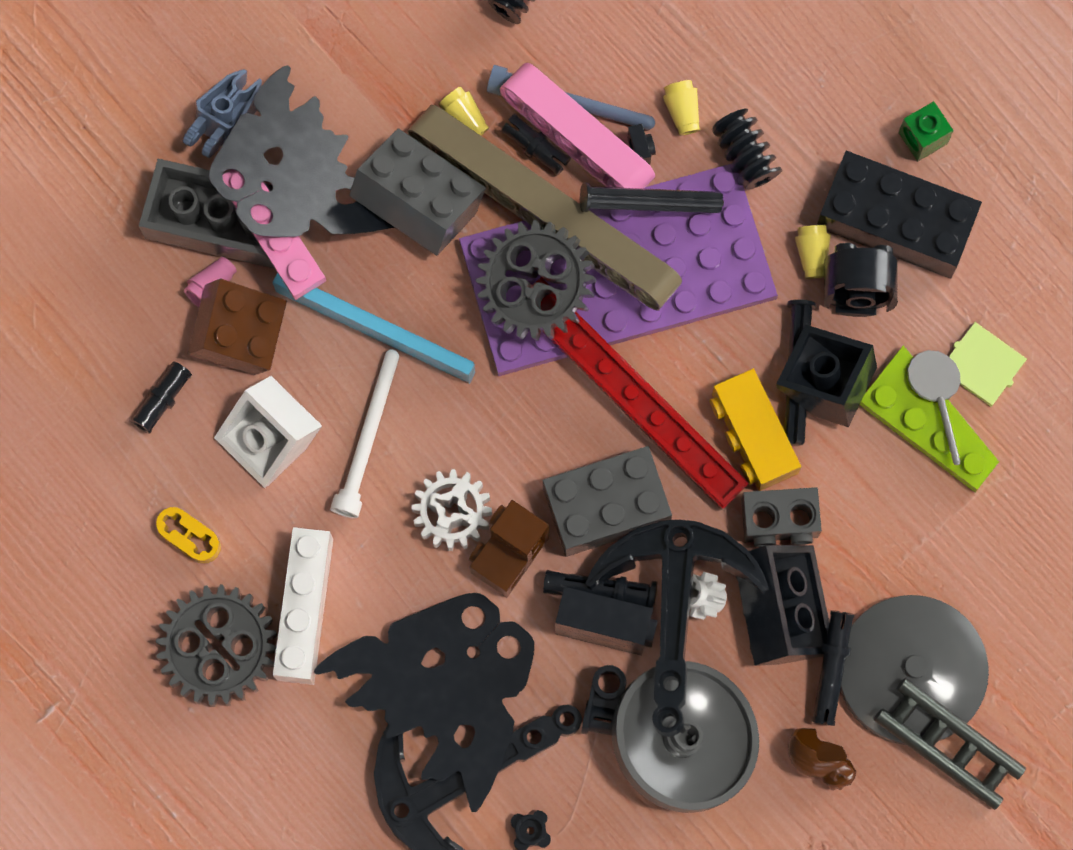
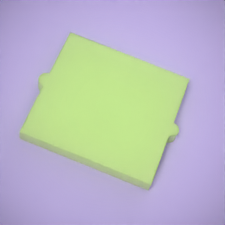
(985, 363)

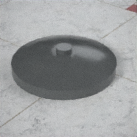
(918, 642)
(703, 761)

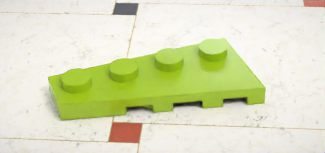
(922, 426)

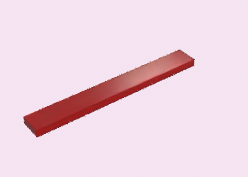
(647, 408)

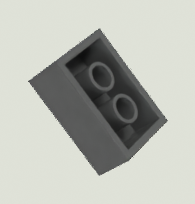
(417, 191)
(606, 500)

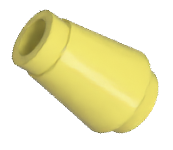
(683, 106)
(463, 108)
(813, 249)

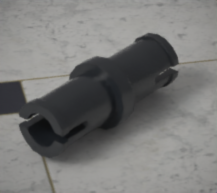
(536, 144)
(161, 397)

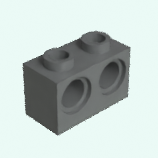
(779, 506)

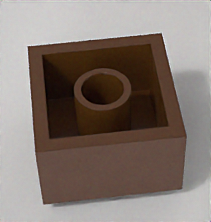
(237, 327)

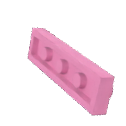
(286, 254)

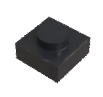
(641, 143)

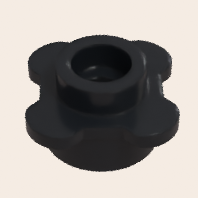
(536, 821)

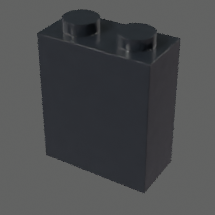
(605, 621)

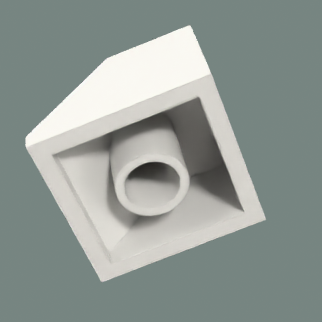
(267, 430)

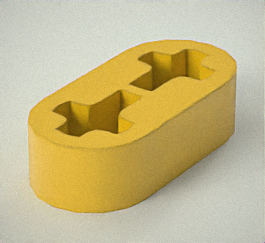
(183, 542)

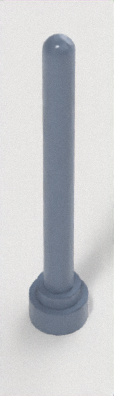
(500, 75)

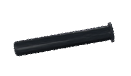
(650, 199)
(794, 413)

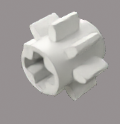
(707, 596)

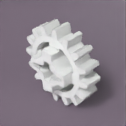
(445, 524)

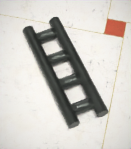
(952, 767)

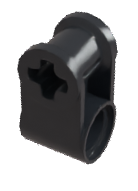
(602, 704)

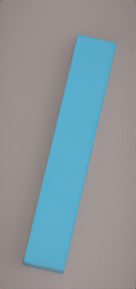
(383, 331)

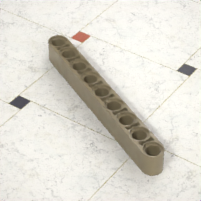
(536, 199)

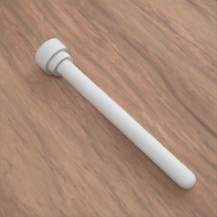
(348, 501)

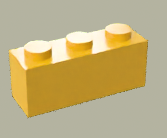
(754, 430)

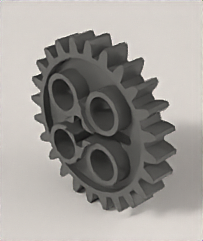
(545, 249)
(192, 667)

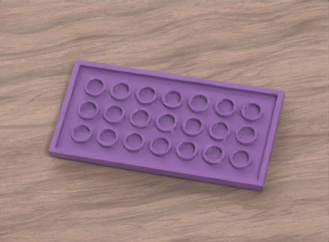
(711, 252)

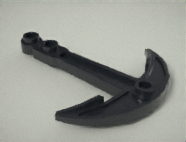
(657, 542)
(431, 795)

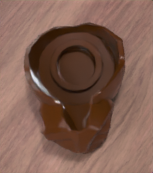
(820, 759)

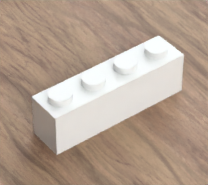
(303, 606)

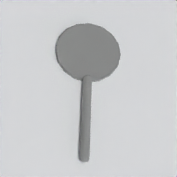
(936, 380)

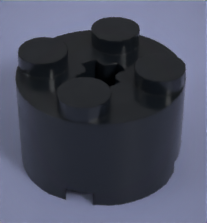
(860, 279)

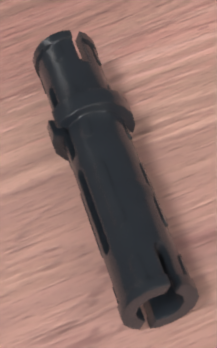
(832, 668)

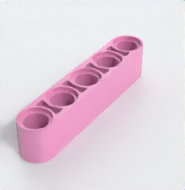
(575, 130)

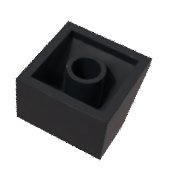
(828, 374)

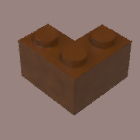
(513, 546)

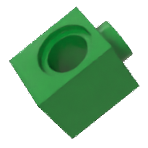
(925, 131)

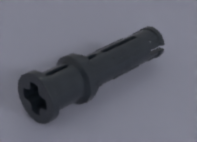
(619, 589)

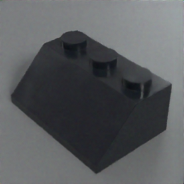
(793, 615)

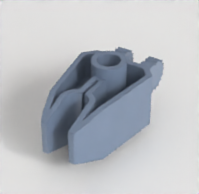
(220, 110)

